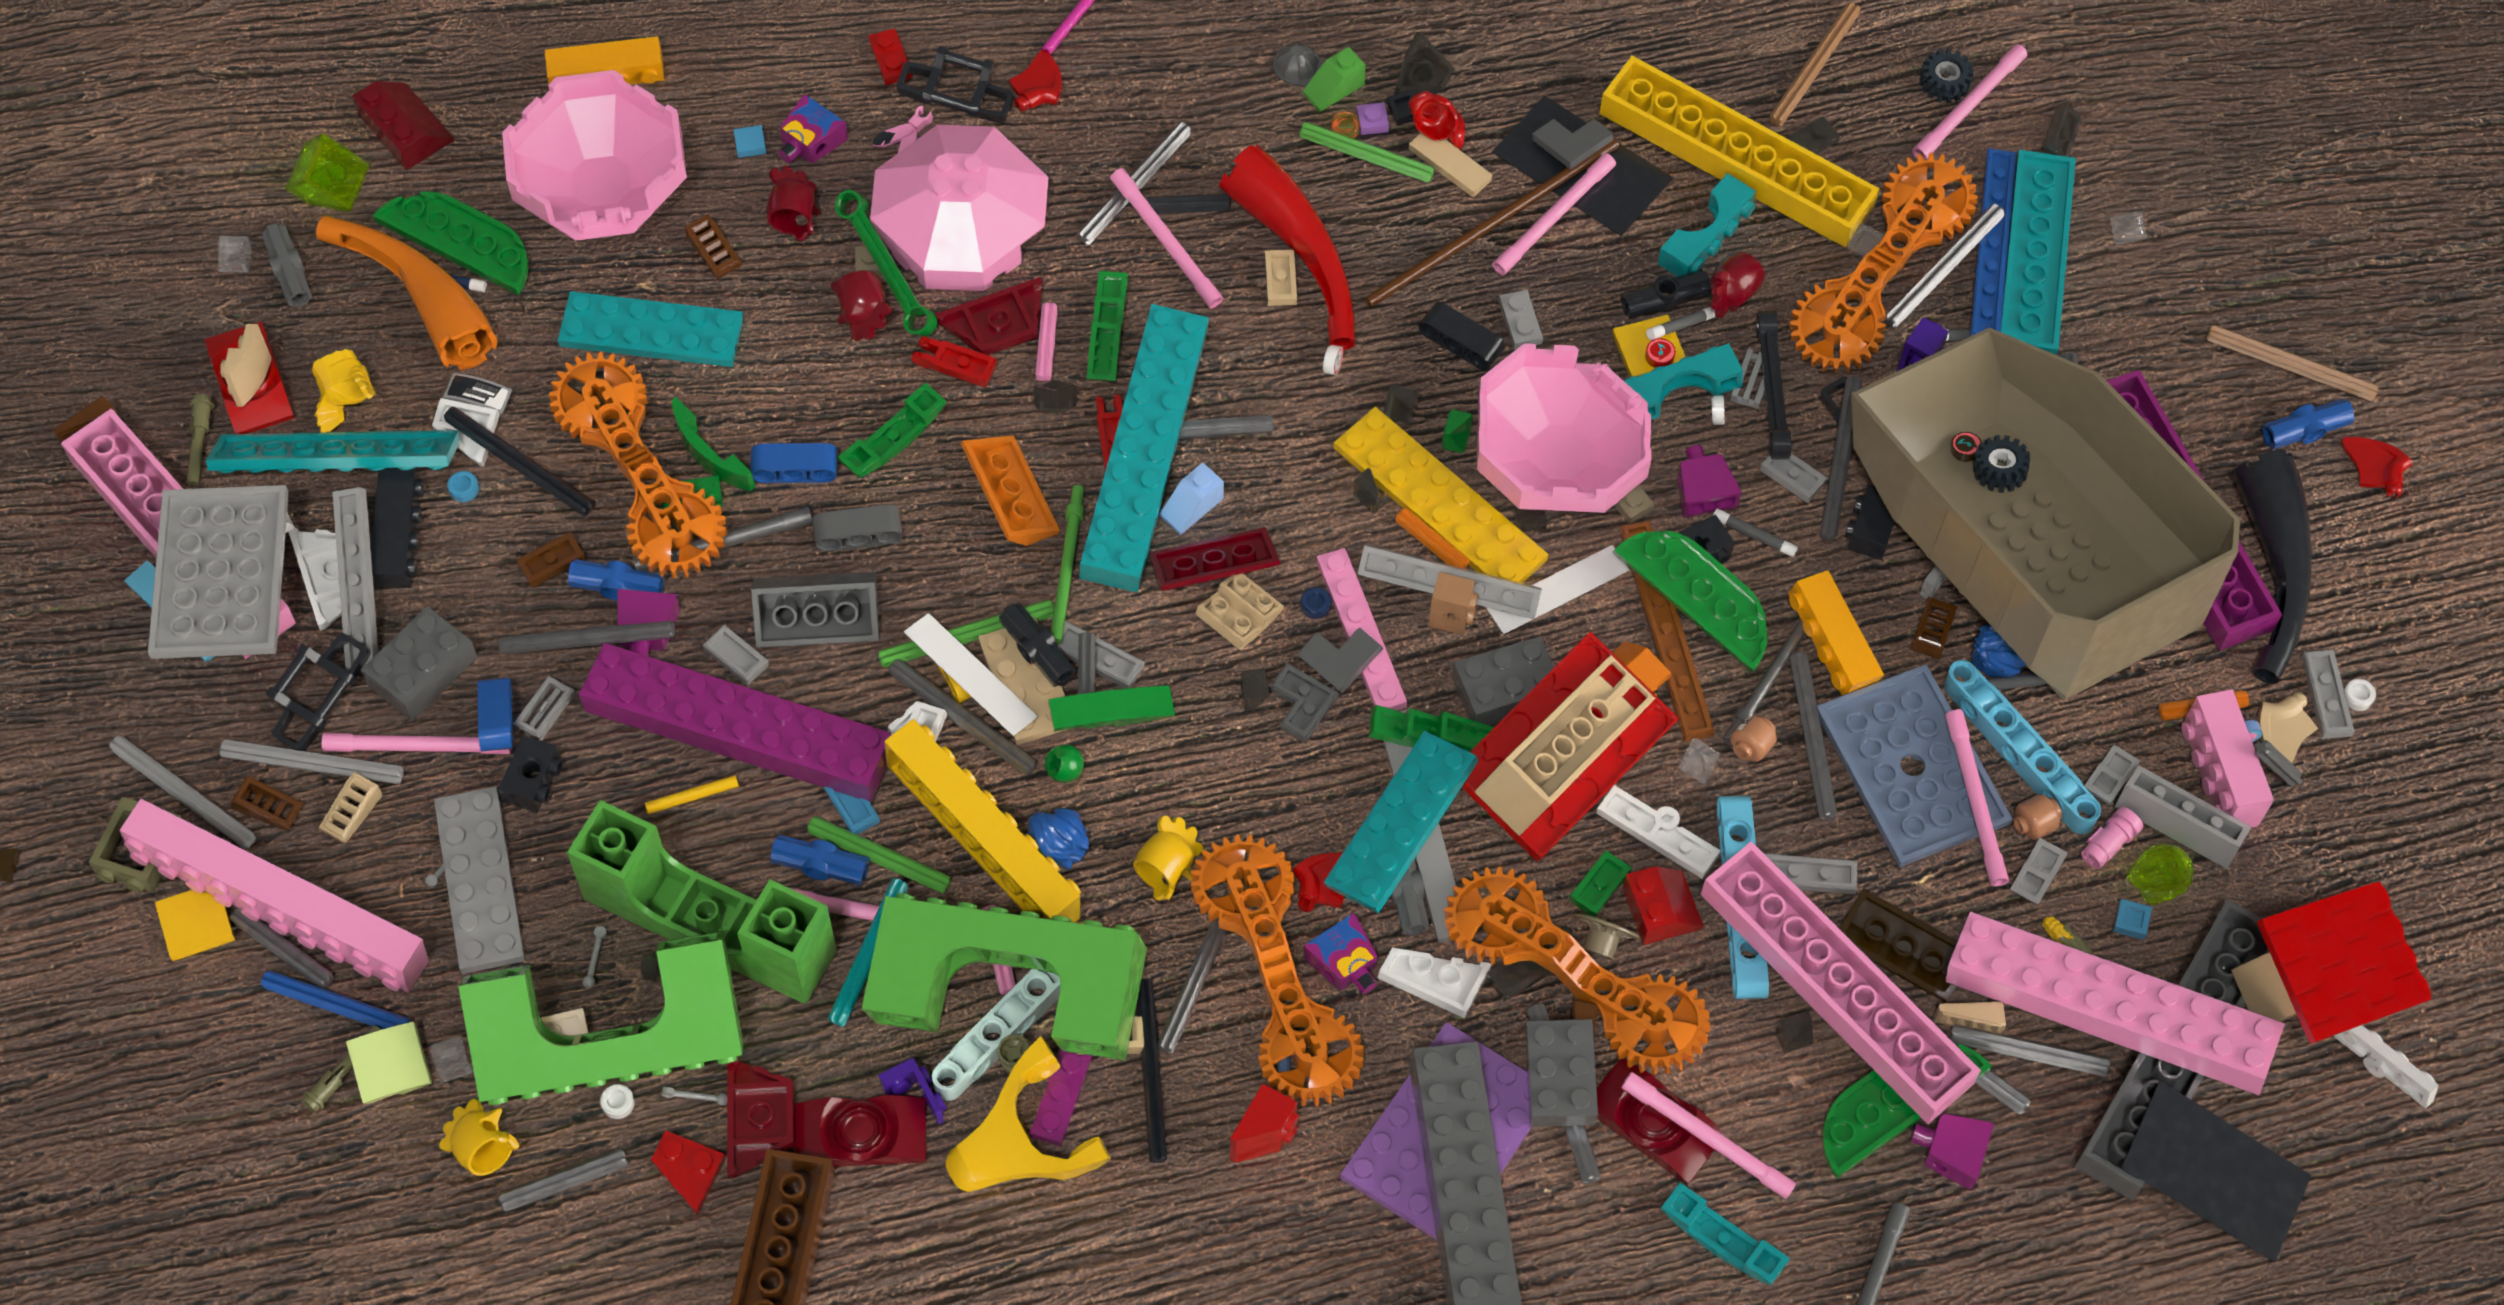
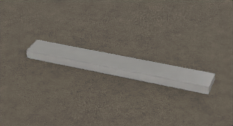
(1430, 860)

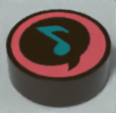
(1964, 446)

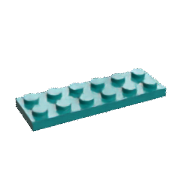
(651, 329)
(1401, 822)

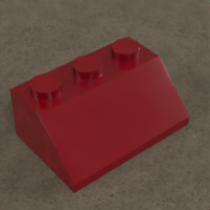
(401, 121)

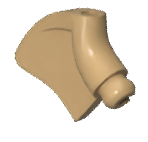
(2286, 724)

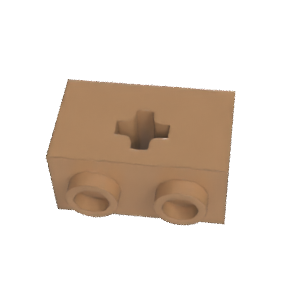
(1453, 604)

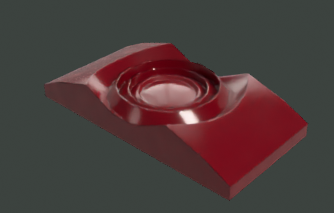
(1649, 1129)
(862, 1130)

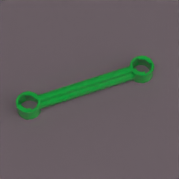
(885, 263)

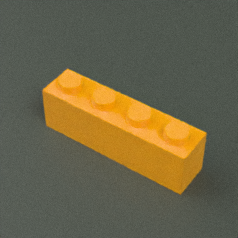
(634, 59)
(1834, 633)

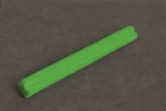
(1367, 152)
(879, 854)

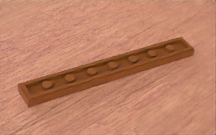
(1673, 653)

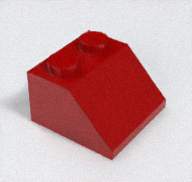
(1661, 904)
(1265, 1126)

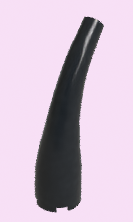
(2281, 518)

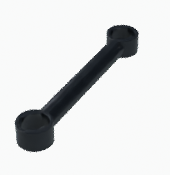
(1779, 434)

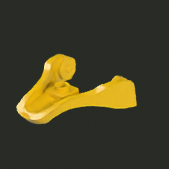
(1000, 1145)

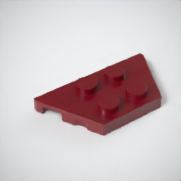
(996, 319)
(757, 1116)

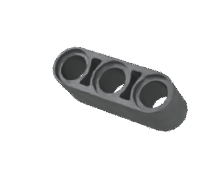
(857, 528)

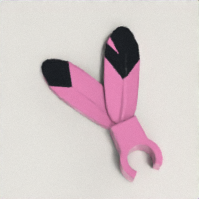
(905, 133)

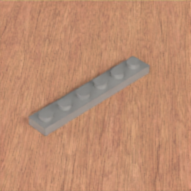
(355, 571)
(1423, 573)

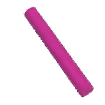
(1066, 25)

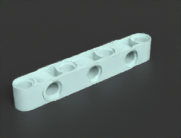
(1010, 1016)

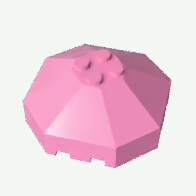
(594, 155)
(958, 206)
(1561, 431)

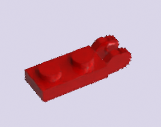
(955, 361)
(1107, 425)

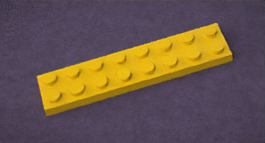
(1439, 498)

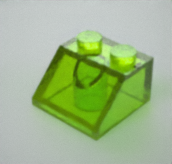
(327, 174)

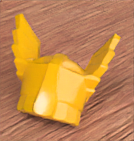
(341, 383)

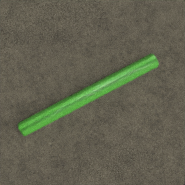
(964, 633)

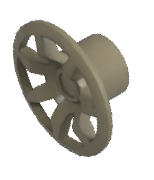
(1603, 940)

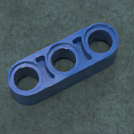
(794, 463)
(495, 714)

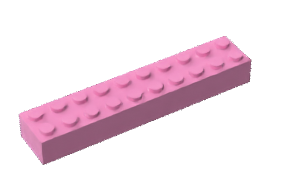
(130, 480)
(274, 896)
(1840, 982)
(2115, 1003)

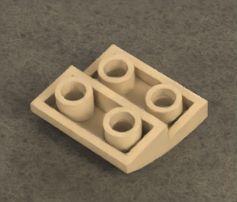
(246, 365)
(1239, 610)

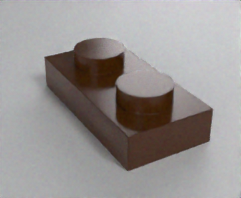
(550, 559)

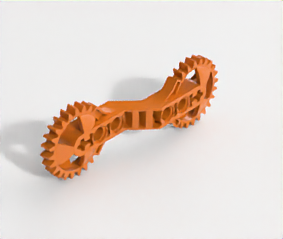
(1883, 262)
(653, 538)
(1277, 970)
(1577, 970)

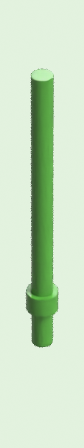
(1074, 516)

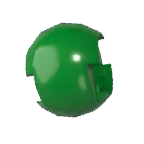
(1064, 763)

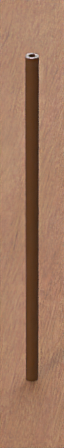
(1485, 227)

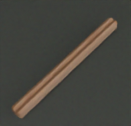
(1814, 64)
(2292, 362)

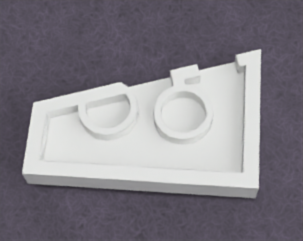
(1439, 981)

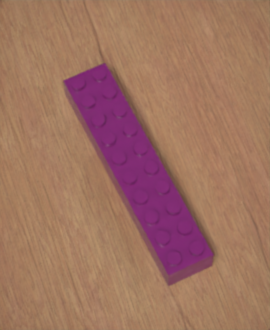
(2243, 602)
(736, 722)

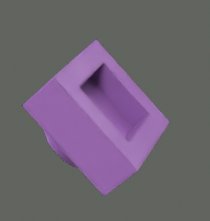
(1372, 118)

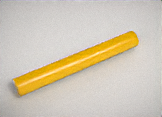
(691, 794)

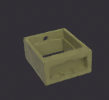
(110, 871)

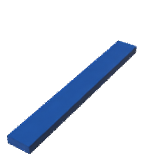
(1993, 248)

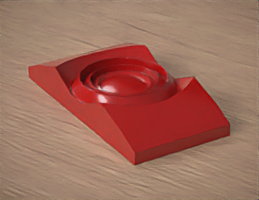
(268, 404)

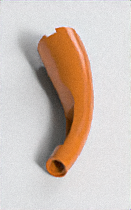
(448, 312)

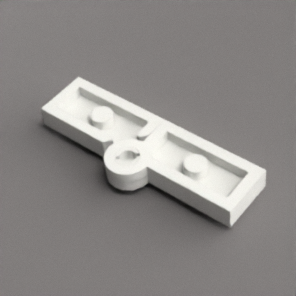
(1659, 831)
(2392, 1064)

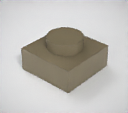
(864, 260)
(1634, 505)

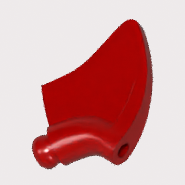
(1038, 83)
(2377, 463)
(1311, 876)

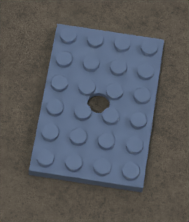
(1901, 720)

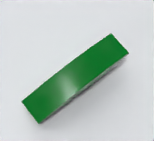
(1107, 326)
(1111, 707)
(1408, 727)

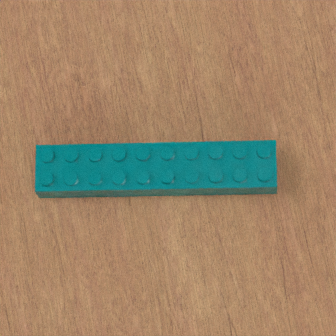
(1143, 448)

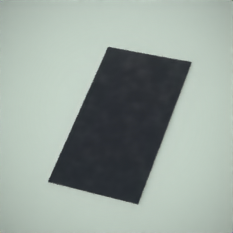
(1613, 200)
(2216, 1171)

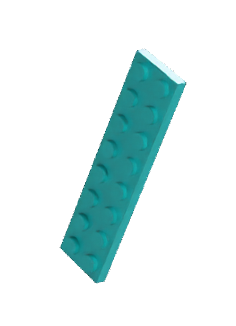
(2038, 248)
(333, 451)

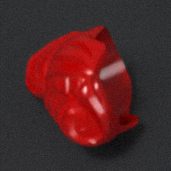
(1437, 118)

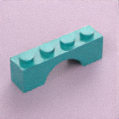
(1689, 249)
(1712, 370)

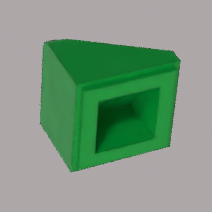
(1457, 431)

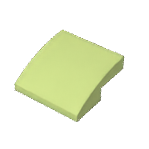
(389, 1062)

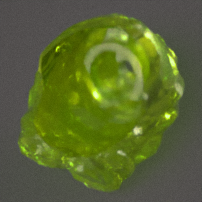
(2159, 875)

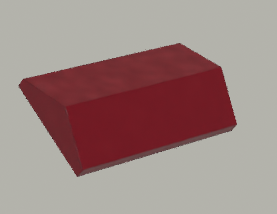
(1213, 559)

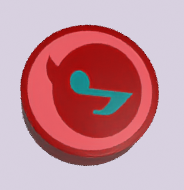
(1660, 352)

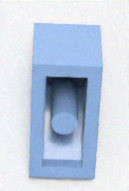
(1193, 498)

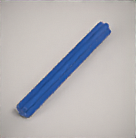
(331, 1001)

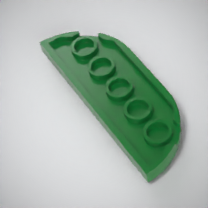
(460, 236)
(1700, 590)
(1870, 1117)

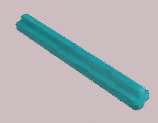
(862, 963)

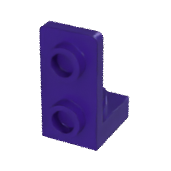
(901, 1077)

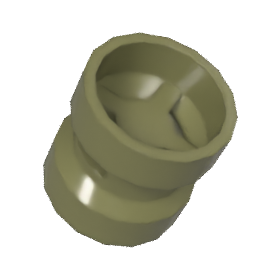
(1011, 1049)

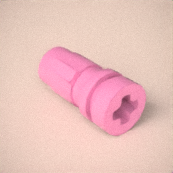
(2107, 841)

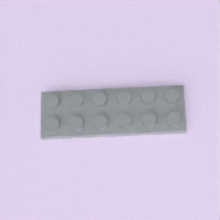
(479, 880)

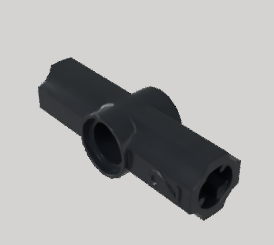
(1651, 297)
(1036, 644)

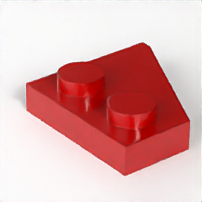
(688, 1167)

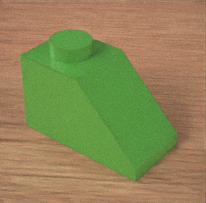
(1335, 79)

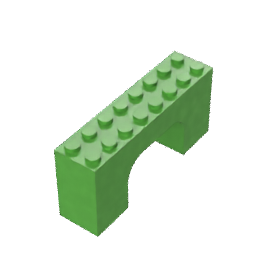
(773, 940)
(929, 941)
(522, 1056)

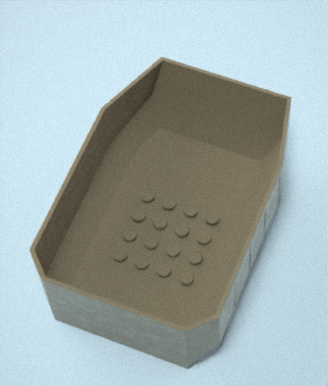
(2100, 545)

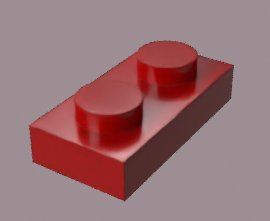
(888, 55)

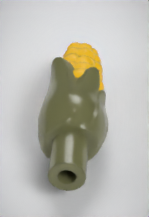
(2064, 935)

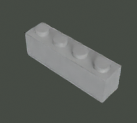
(2183, 817)

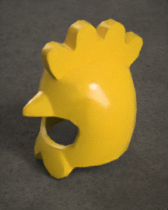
(1167, 855)
(477, 1140)

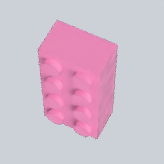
(2227, 757)

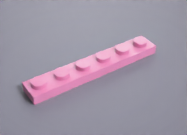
(1355, 613)

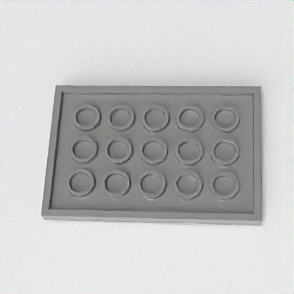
(218, 572)

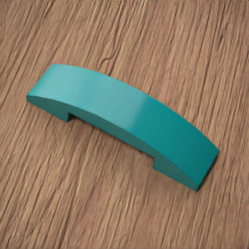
(1722, 1237)

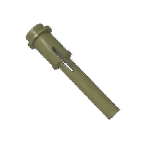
(200, 416)
(329, 1083)

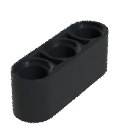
(1461, 336)

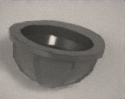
(1296, 64)

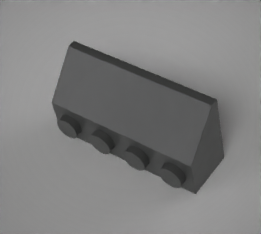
(815, 609)

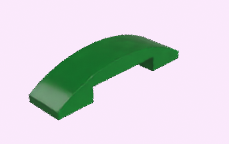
(895, 434)
(730, 470)

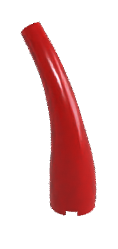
(1279, 204)

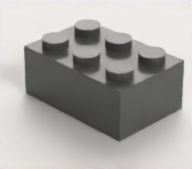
(419, 663)
(1500, 679)
(1561, 1073)

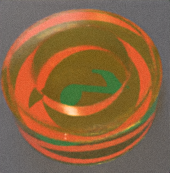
(1346, 124)

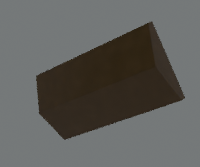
(1901, 944)

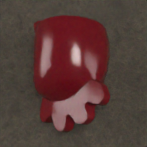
(790, 198)
(1735, 282)
(861, 303)

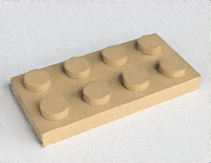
(1023, 680)

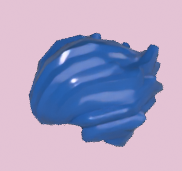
(1994, 655)
(1059, 836)

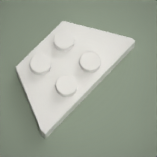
(319, 569)

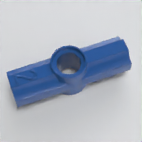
(2308, 424)
(611, 577)
(819, 860)

